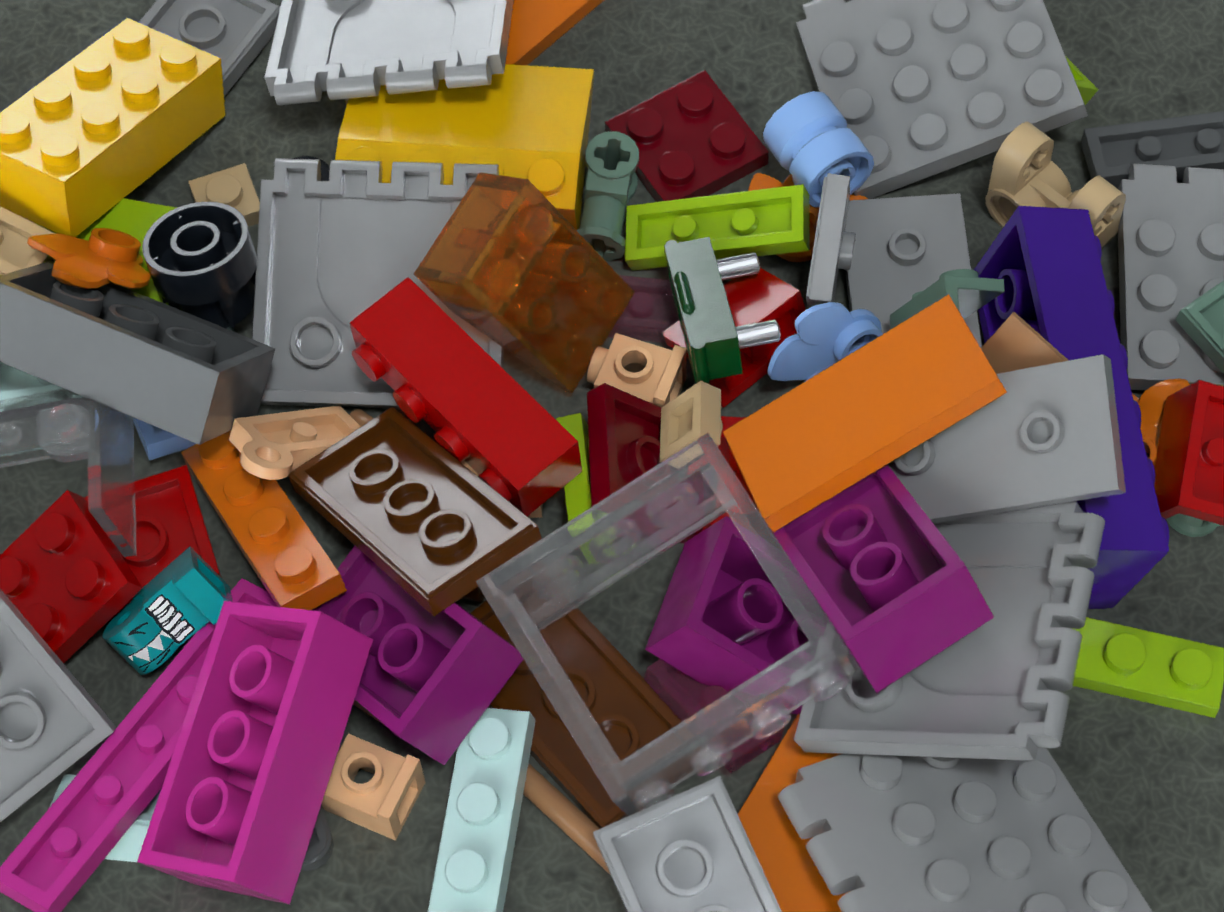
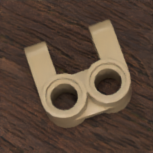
(1028, 177)

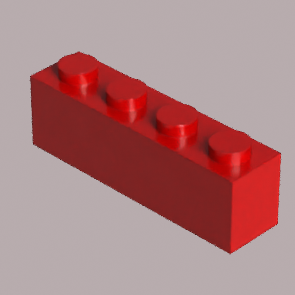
(464, 397)

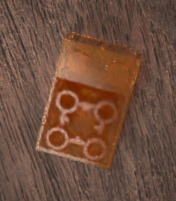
(525, 278)

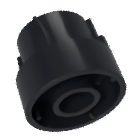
(203, 262)

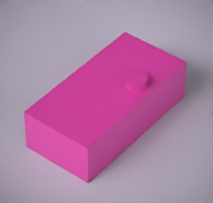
(256, 750)

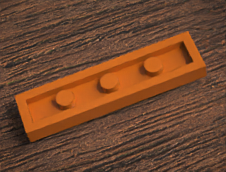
(265, 527)

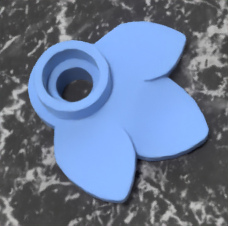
(822, 338)

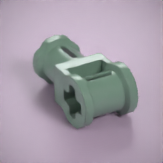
(608, 188)

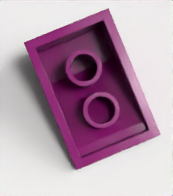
(884, 577)
(722, 613)
(423, 671)

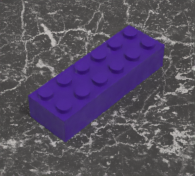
(1060, 290)

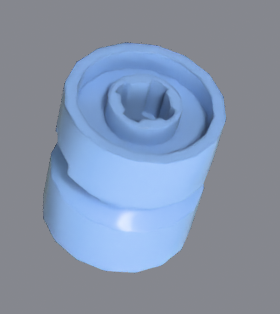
(814, 140)

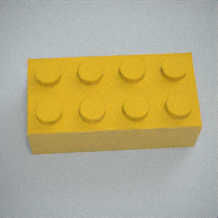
(105, 125)

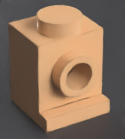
(640, 369)
(385, 799)

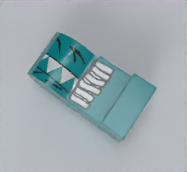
(167, 612)

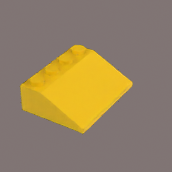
(525, 121)

